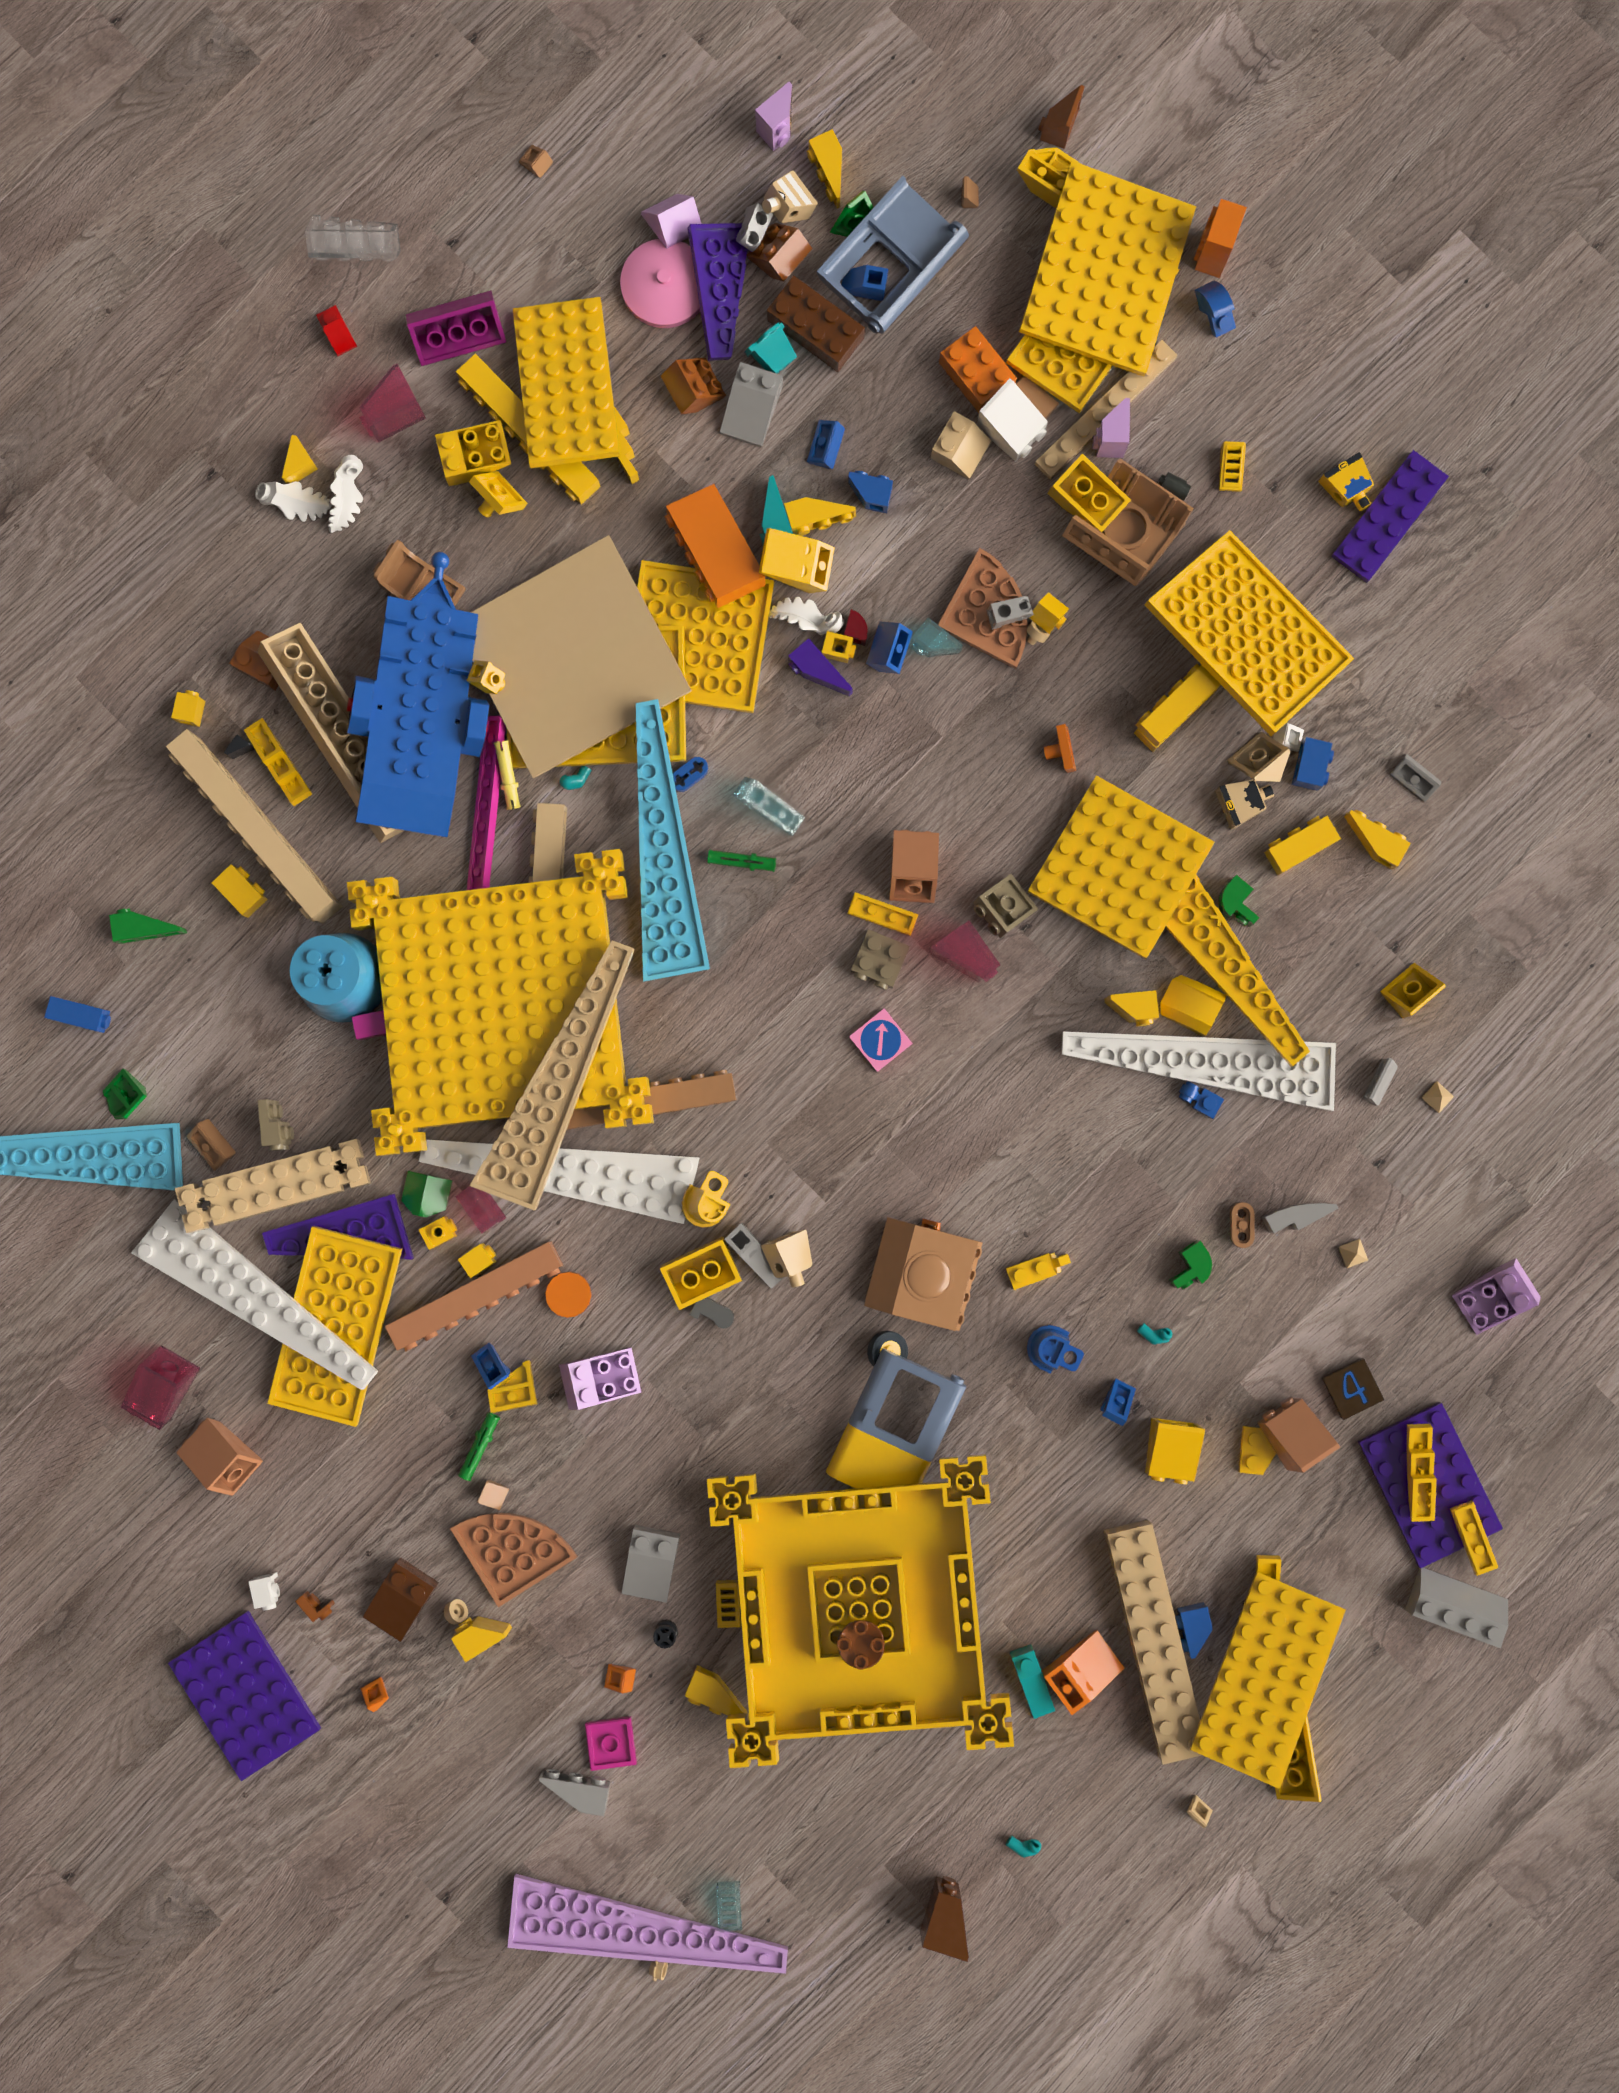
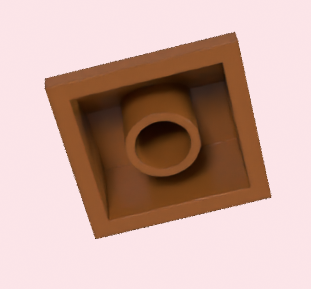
(250, 663)

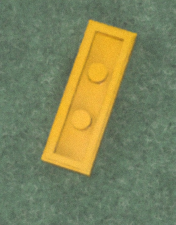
(882, 914)
(1474, 1538)

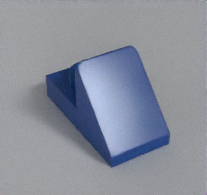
(490, 1366)
(1118, 1402)

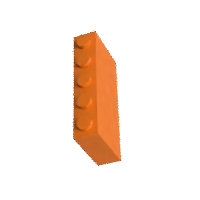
(714, 546)

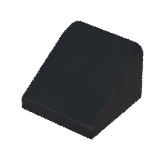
(238, 747)

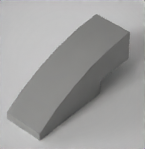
(1296, 1215)

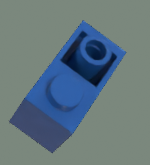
(866, 282)
(871, 491)
(1195, 1627)

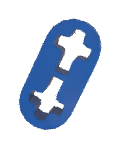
(693, 778)

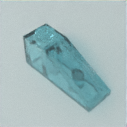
(768, 805)

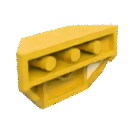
(1045, 172)

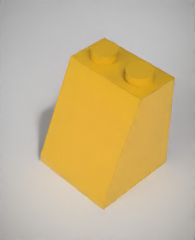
(1173, 1450)

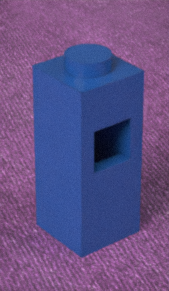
(78, 1014)

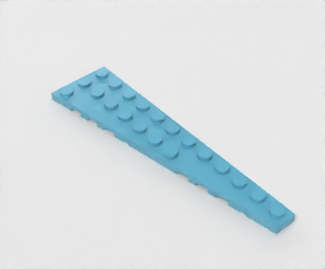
(669, 906)
(112, 1156)

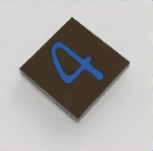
(1353, 1388)

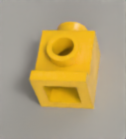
(836, 640)
(490, 680)
(448, 1232)

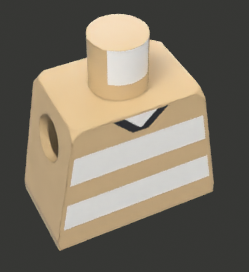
(789, 199)

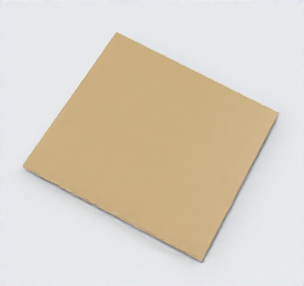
(574, 656)

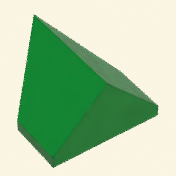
(852, 215)

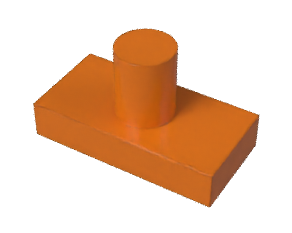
(1062, 749)

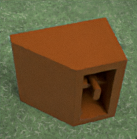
(780, 251)
(692, 384)

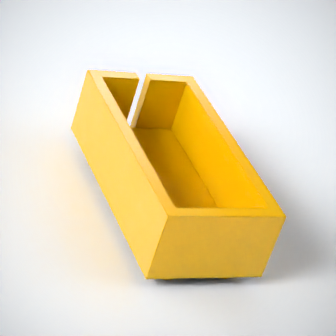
(1174, 710)

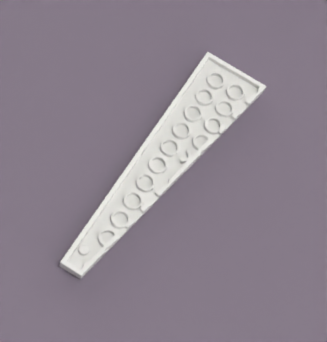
(1217, 1062)
(614, 1179)
(230, 1280)

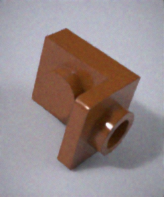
(311, 1606)

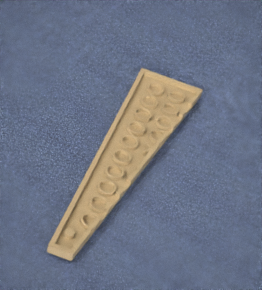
(533, 1134)

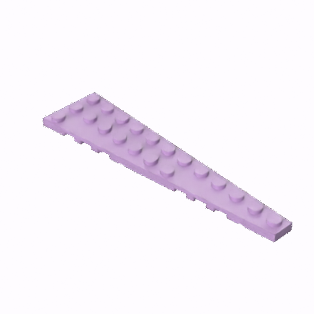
(586, 1924)

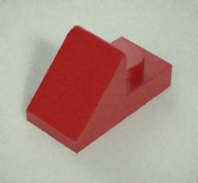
(336, 330)

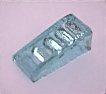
(729, 1888)

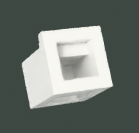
(264, 1591)

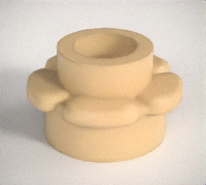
(658, 1970)

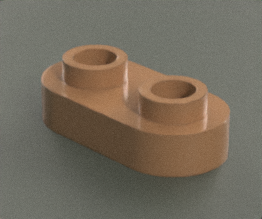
(1244, 1225)

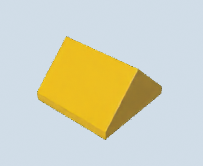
(1411, 990)

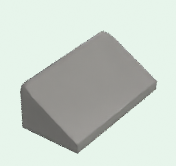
(1416, 778)
(1380, 1081)

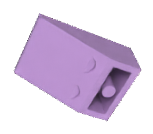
(1497, 1296)
(600, 1379)

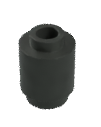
(1174, 485)

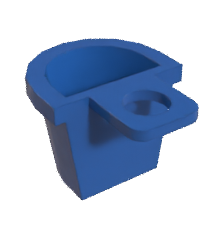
(1047, 1348)

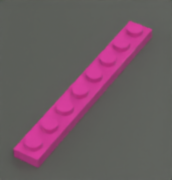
(486, 807)

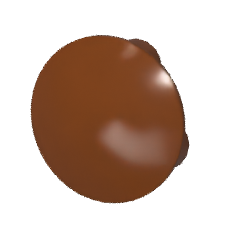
(861, 1644)

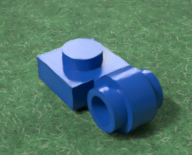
(1205, 1102)

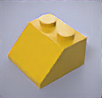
(1135, 1006)
(478, 1635)

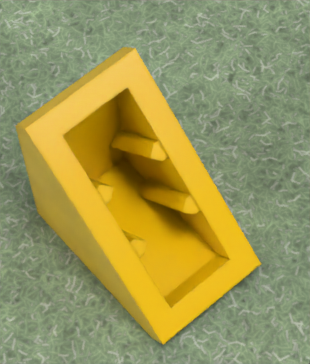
(297, 463)

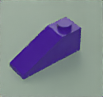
(815, 667)

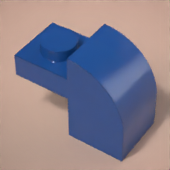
(1217, 304)

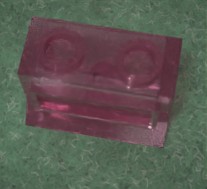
(481, 1208)

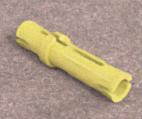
(507, 775)

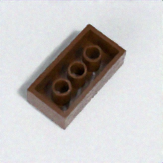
(816, 323)

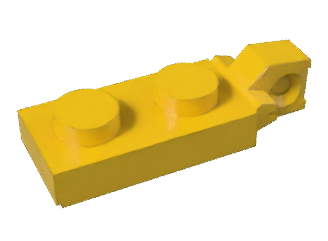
(1036, 1269)

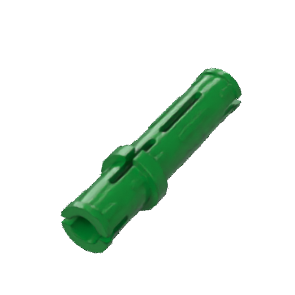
(768, 863)
(479, 1445)

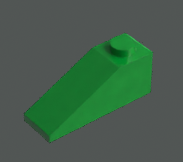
(134, 927)

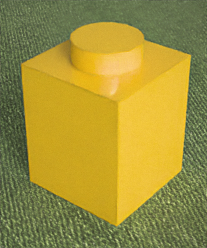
(1049, 613)
(188, 708)
(477, 1259)

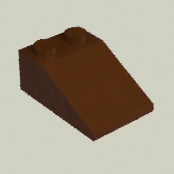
(400, 1599)

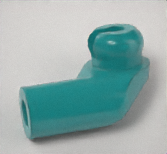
(575, 781)
(1155, 1336)
(1024, 1848)

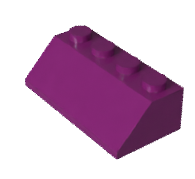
(455, 328)

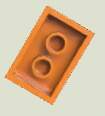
(1219, 237)
(975, 367)

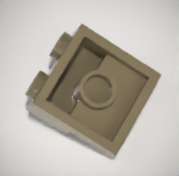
(1004, 906)
(879, 959)
(274, 1133)

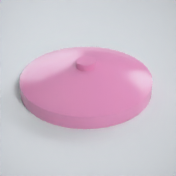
(660, 284)

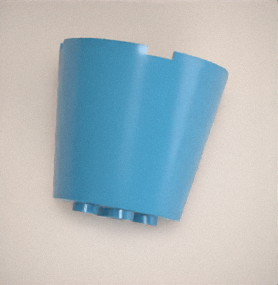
(351, 986)

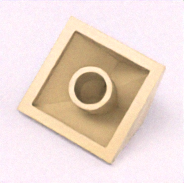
(1261, 759)

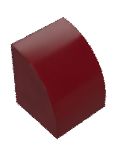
(856, 628)

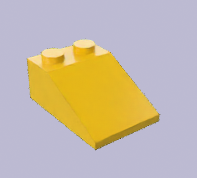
(1089, 494)

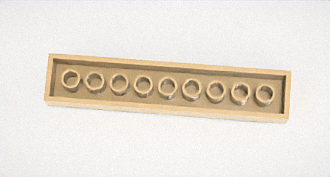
(320, 706)
(254, 826)
(1154, 1639)

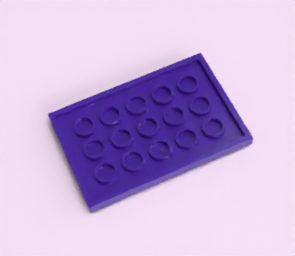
(1454, 1484)
(244, 1696)

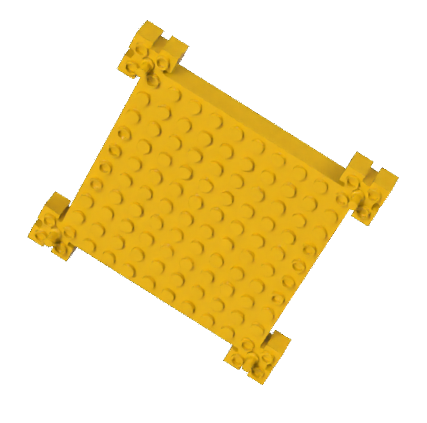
(481, 993)
(849, 1557)

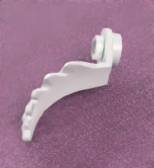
(345, 493)
(293, 500)
(807, 616)

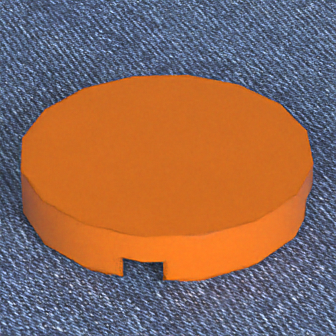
(568, 1294)

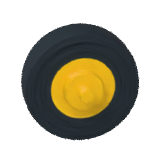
(889, 1340)

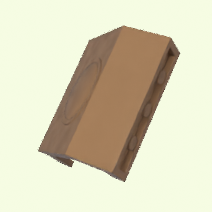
(1139, 532)
(923, 1274)

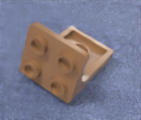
(406, 574)

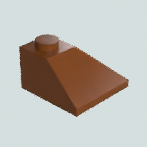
(1061, 118)

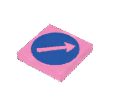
(880, 1040)

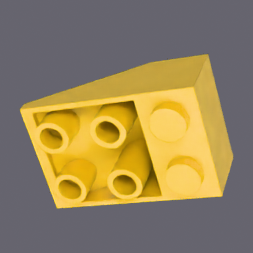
(472, 451)
(796, 560)

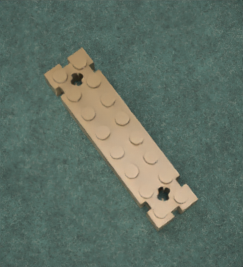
(272, 1186)

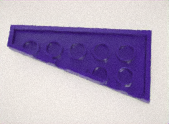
(719, 283)
(372, 1220)

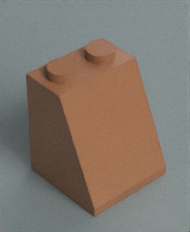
(914, 866)
(1297, 1435)
(218, 1457)

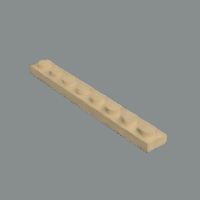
(1085, 428)

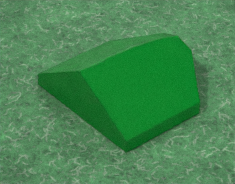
(124, 1094)
(426, 1194)

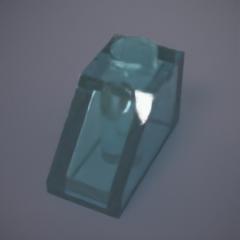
(934, 641)

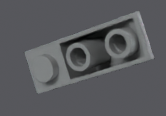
(750, 1251)
(582, 1793)

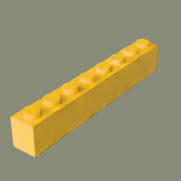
(507, 407)

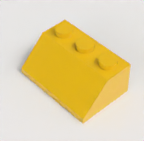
(700, 1273)

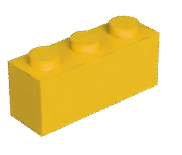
(1301, 844)

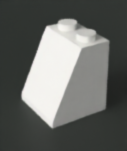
(1012, 421)

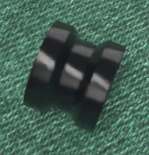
(663, 1639)

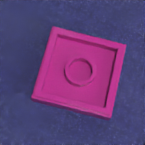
(610, 1743)

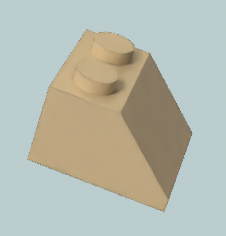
(960, 445)

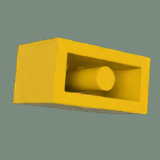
(239, 890)

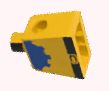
(1349, 482)

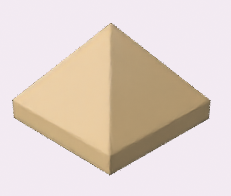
(1437, 1097)
(1353, 1253)
(1199, 1811)

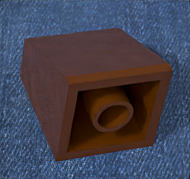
(944, 1921)

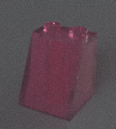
(390, 406)
(967, 953)
(159, 1387)

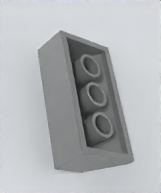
(1459, 1607)

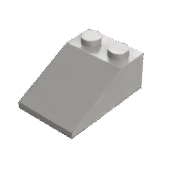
(751, 404)
(650, 1563)

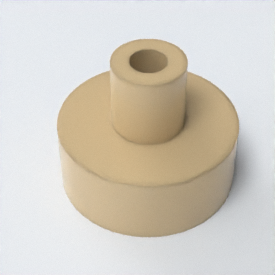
(1036, 634)
(455, 1611)

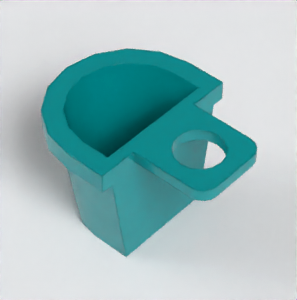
(772, 350)

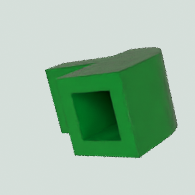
(1231, 901)
(1198, 1263)

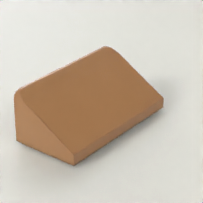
(1038, 396)
(210, 1144)

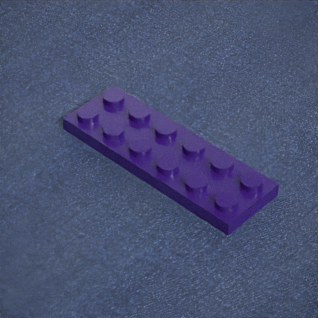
(1390, 516)

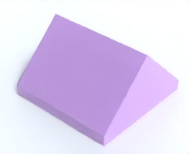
(671, 218)

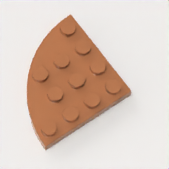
(967, 616)
(511, 1552)

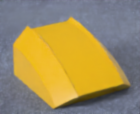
(1191, 1004)

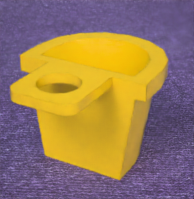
(703, 1206)

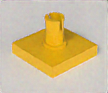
(497, 494)

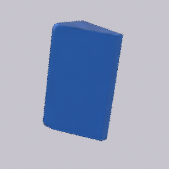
(826, 444)

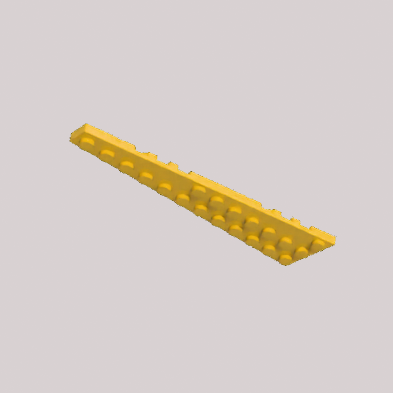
(1214, 946)

